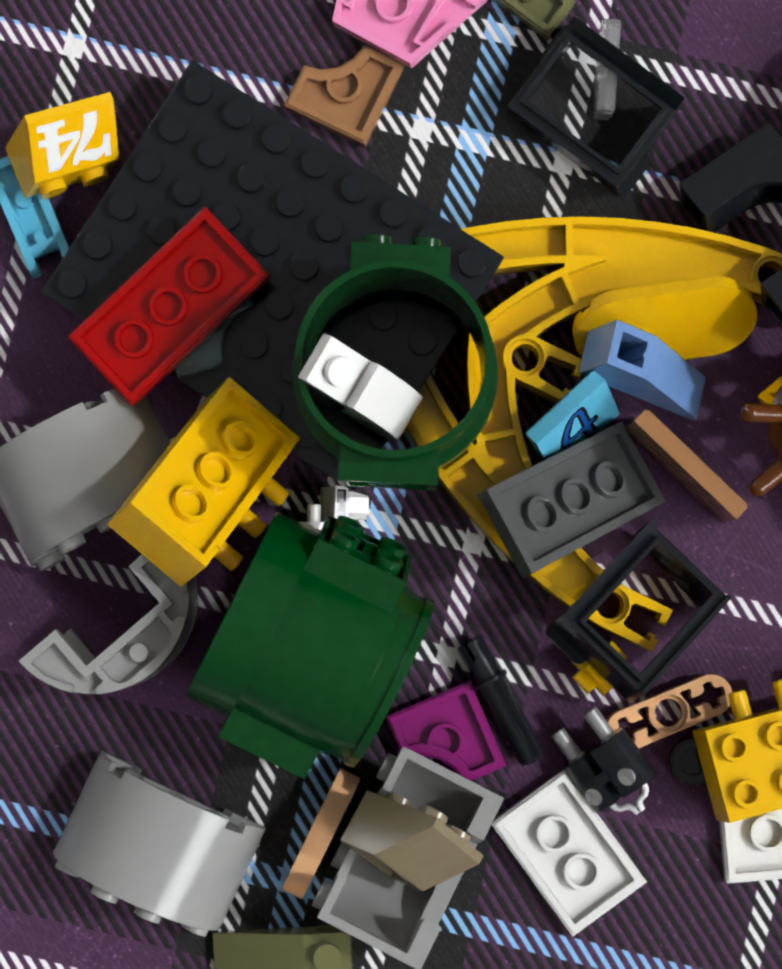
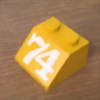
(65, 146)

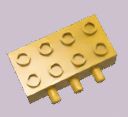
(207, 485)
(743, 759)

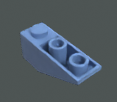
(643, 368)

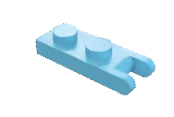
(30, 220)

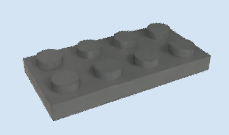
(571, 499)

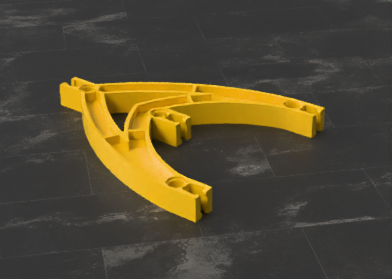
(589, 260)

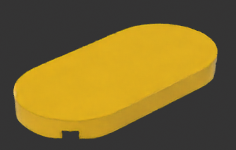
(688, 315)

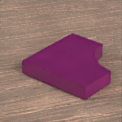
(449, 729)

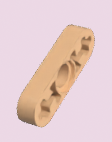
(695, 688)
(321, 833)

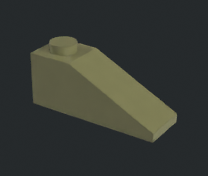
(283, 948)

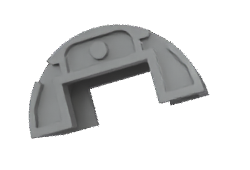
(76, 473)
(134, 656)
(156, 847)
(385, 910)

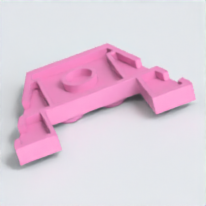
(403, 27)

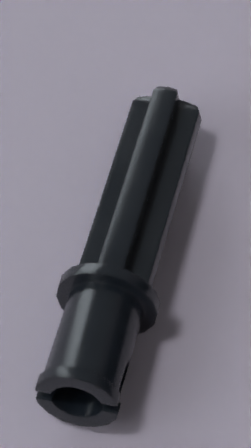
(501, 700)

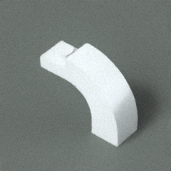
(361, 386)

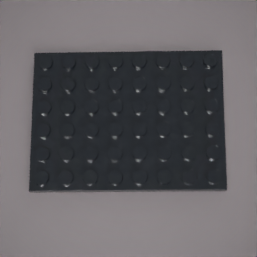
(296, 215)

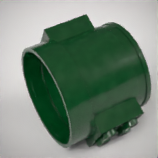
(416, 268)
(313, 644)

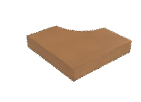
(348, 96)

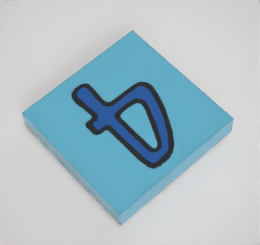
(574, 418)

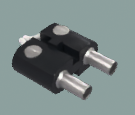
(607, 768)

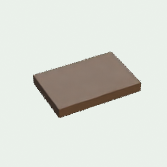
(686, 467)

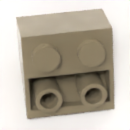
(409, 842)

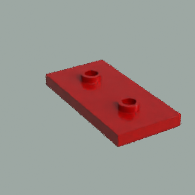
(169, 306)

